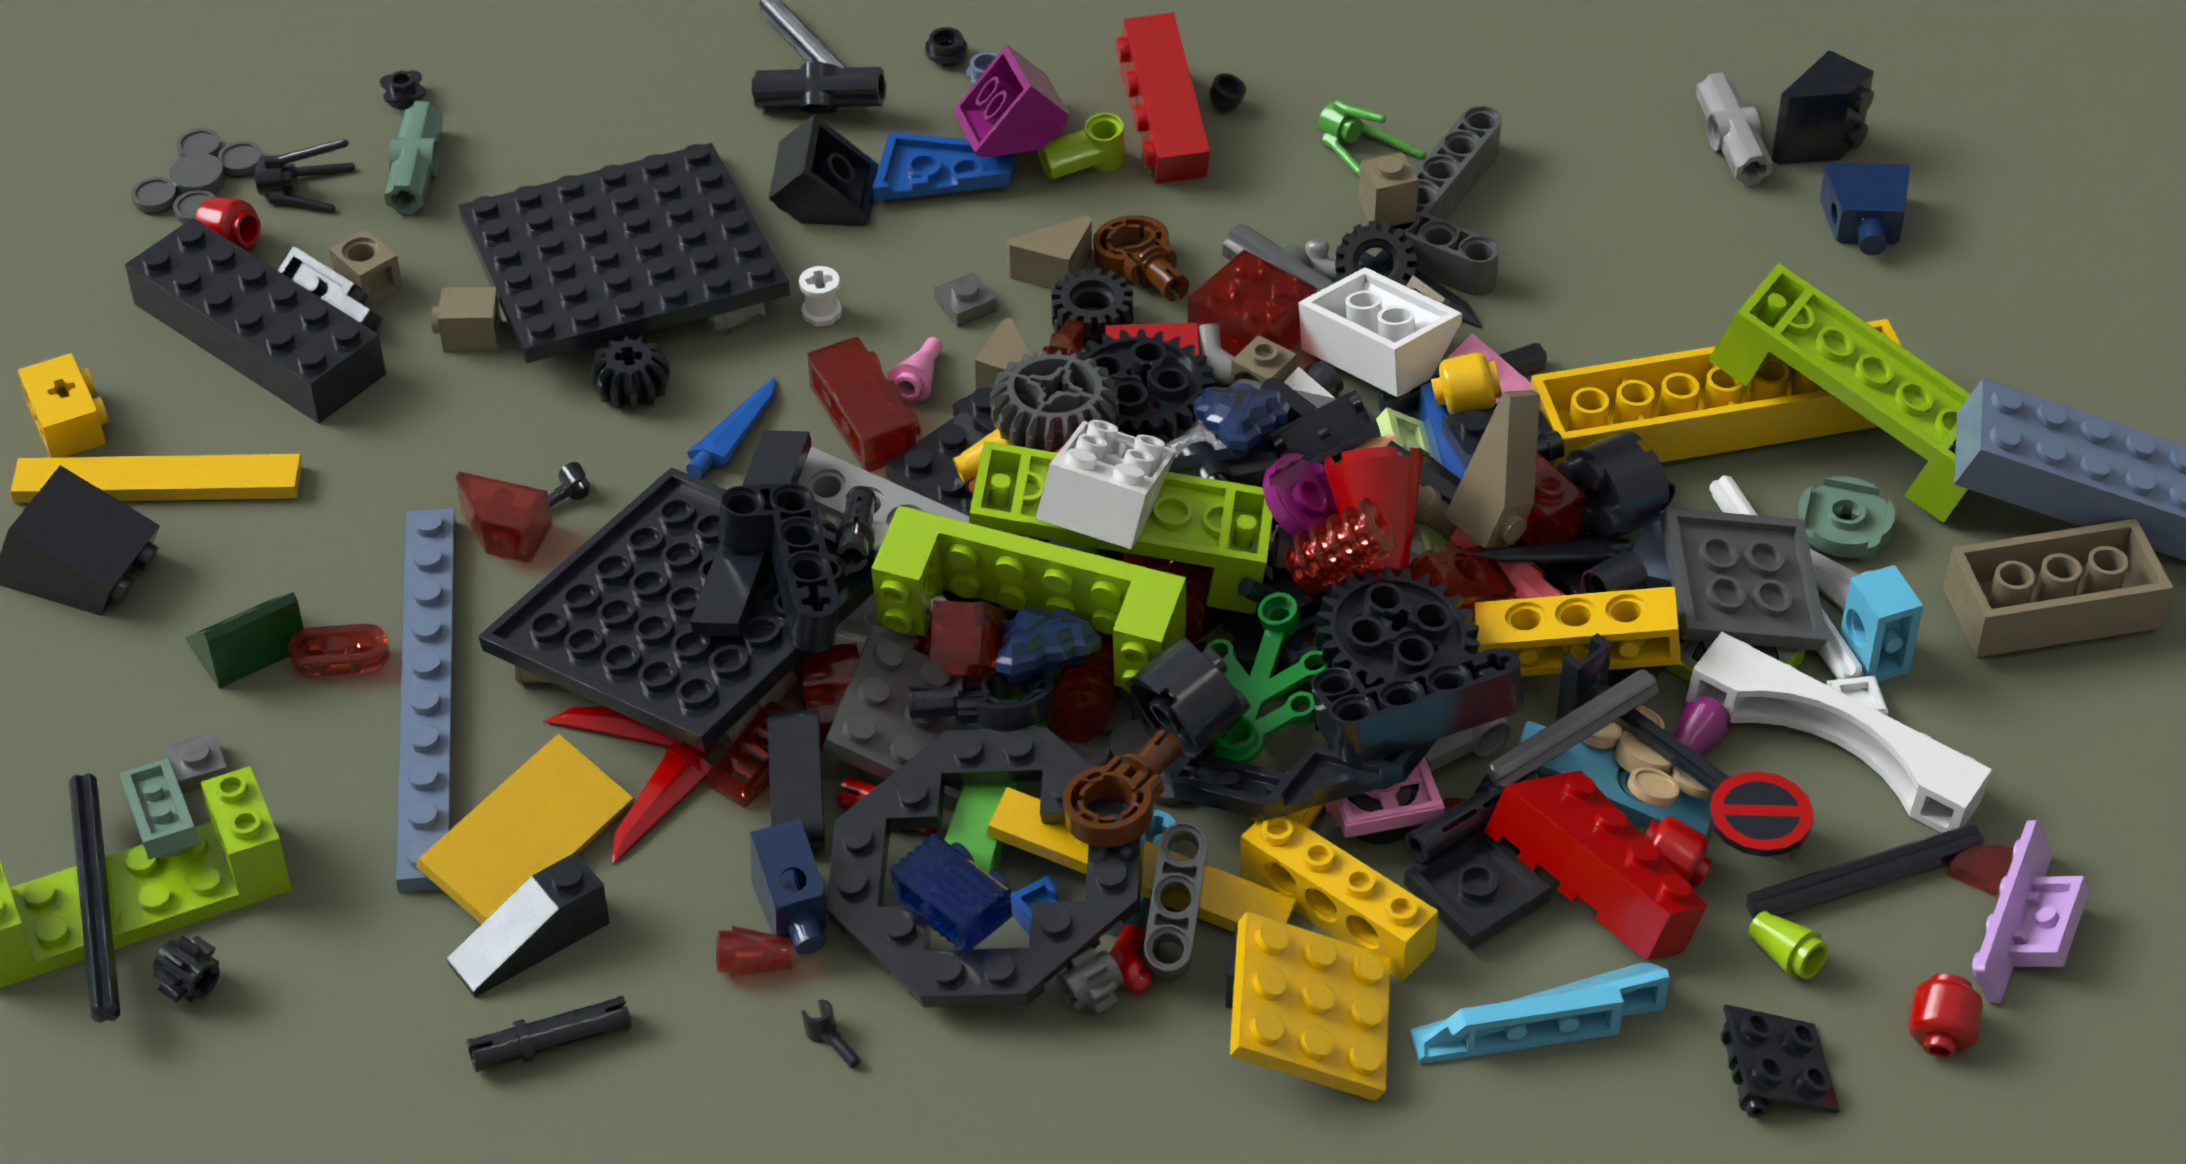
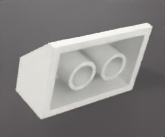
(1378, 330)

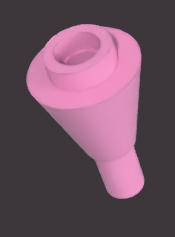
(916, 373)

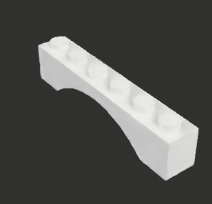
(1927, 776)

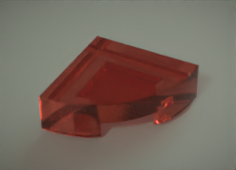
(1982, 866)

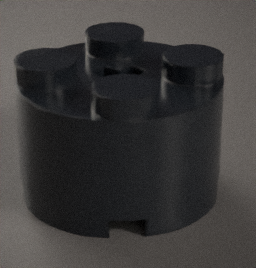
(1619, 485)
(1188, 695)

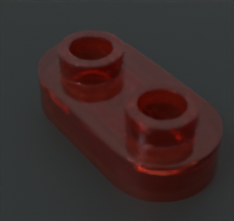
(339, 649)

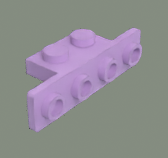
(2032, 917)

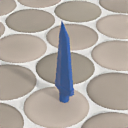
(725, 438)

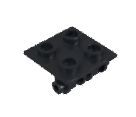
(1776, 1061)

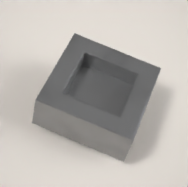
(965, 299)
(196, 761)

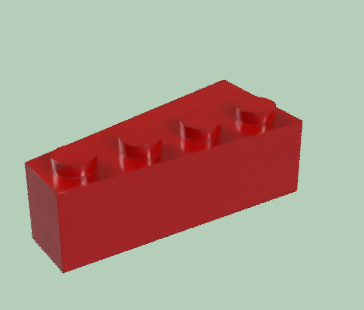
(1162, 98)
(1599, 861)

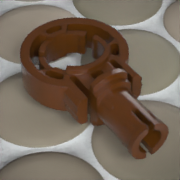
(1151, 260)
(1130, 781)

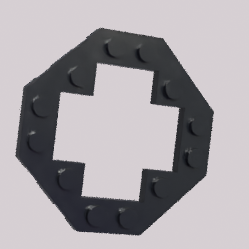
(1267, 793)
(914, 800)

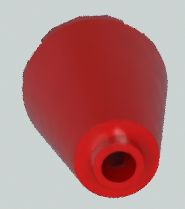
(1390, 483)

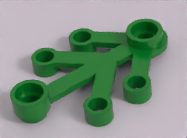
(1262, 687)

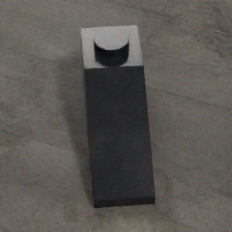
(532, 924)

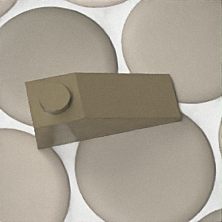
(1501, 476)

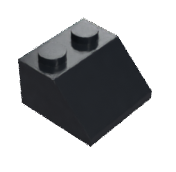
(1823, 112)
(823, 177)

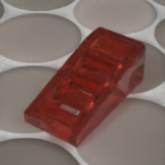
(746, 746)

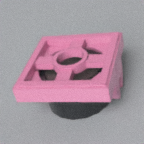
(1389, 811)

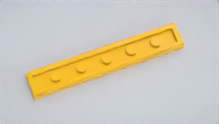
(170, 476)
(1223, 895)

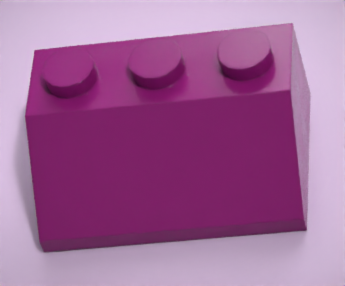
(1011, 108)

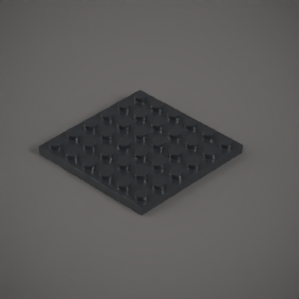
(622, 251)
(622, 609)

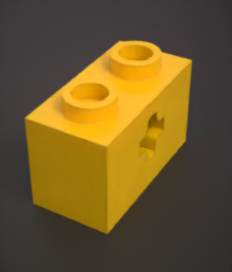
(63, 406)

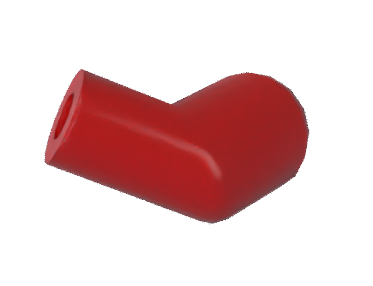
(1125, 953)

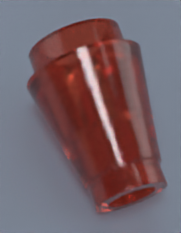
(751, 952)

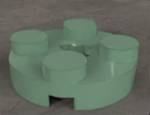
(1854, 538)

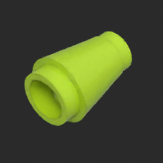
(1790, 945)

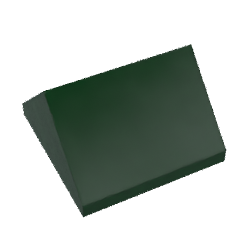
(248, 639)

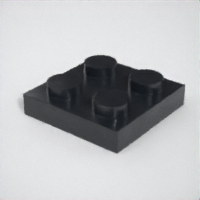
(1477, 887)

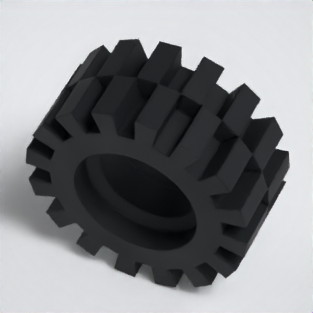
(1377, 236)
(1092, 291)

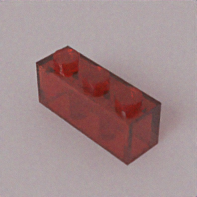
(862, 402)

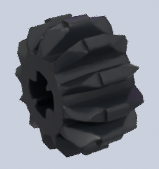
(630, 372)

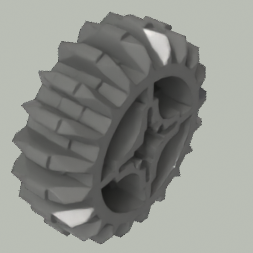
(1049, 397)

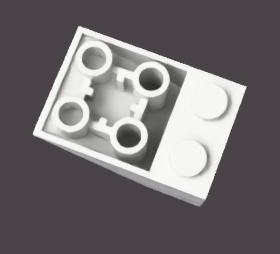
(1105, 483)

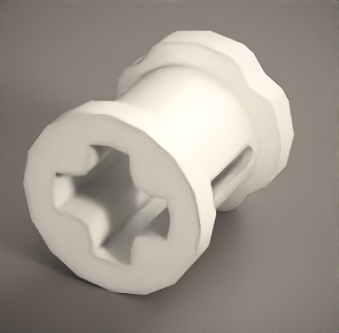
(820, 290)

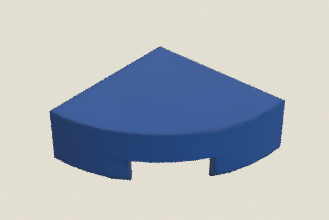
(1039, 891)

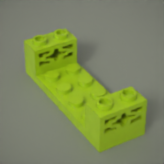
(1856, 367)
(1190, 522)
(937, 553)
(229, 869)

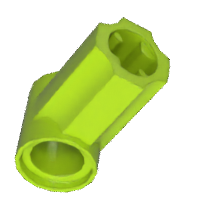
(1097, 146)

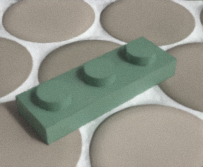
(159, 809)

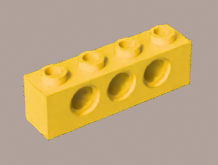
(1547, 629)
(1339, 892)

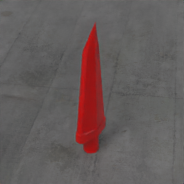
(609, 722)
(670, 783)

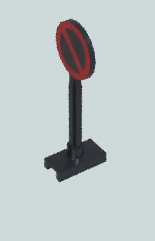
(1748, 811)

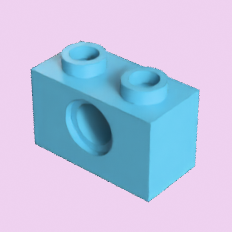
(1881, 622)

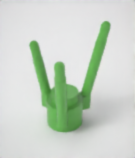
(1343, 124)

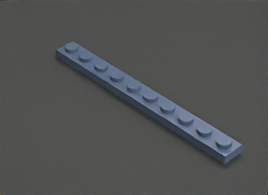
(426, 692)

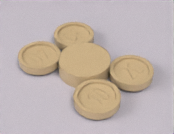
(1652, 776)

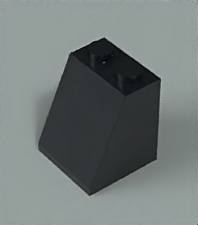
(76, 545)

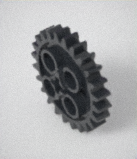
(1153, 381)
(1392, 627)

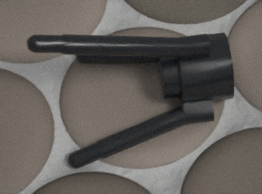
(277, 177)

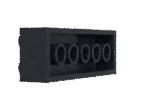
(256, 320)

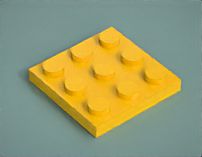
(1310, 1006)

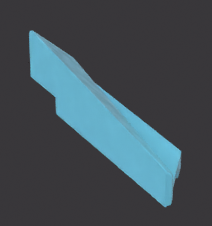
(1549, 1017)

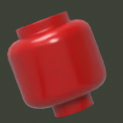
(231, 219)
(1681, 847)
(1945, 1015)

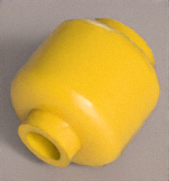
(1467, 383)

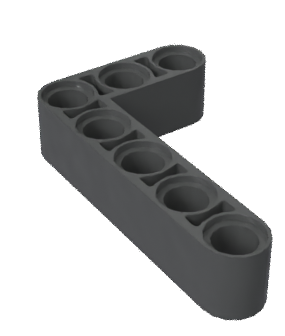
(1445, 177)

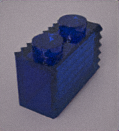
(952, 892)

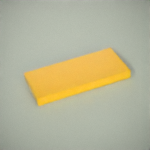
(524, 826)

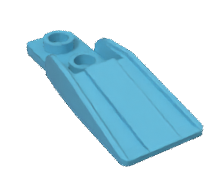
(1612, 782)

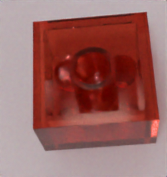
(1249, 301)

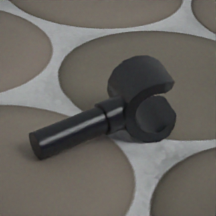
(573, 484)
(825, 1029)

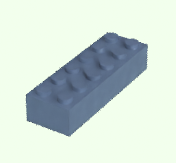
(2071, 464)

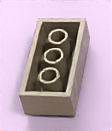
(2057, 587)

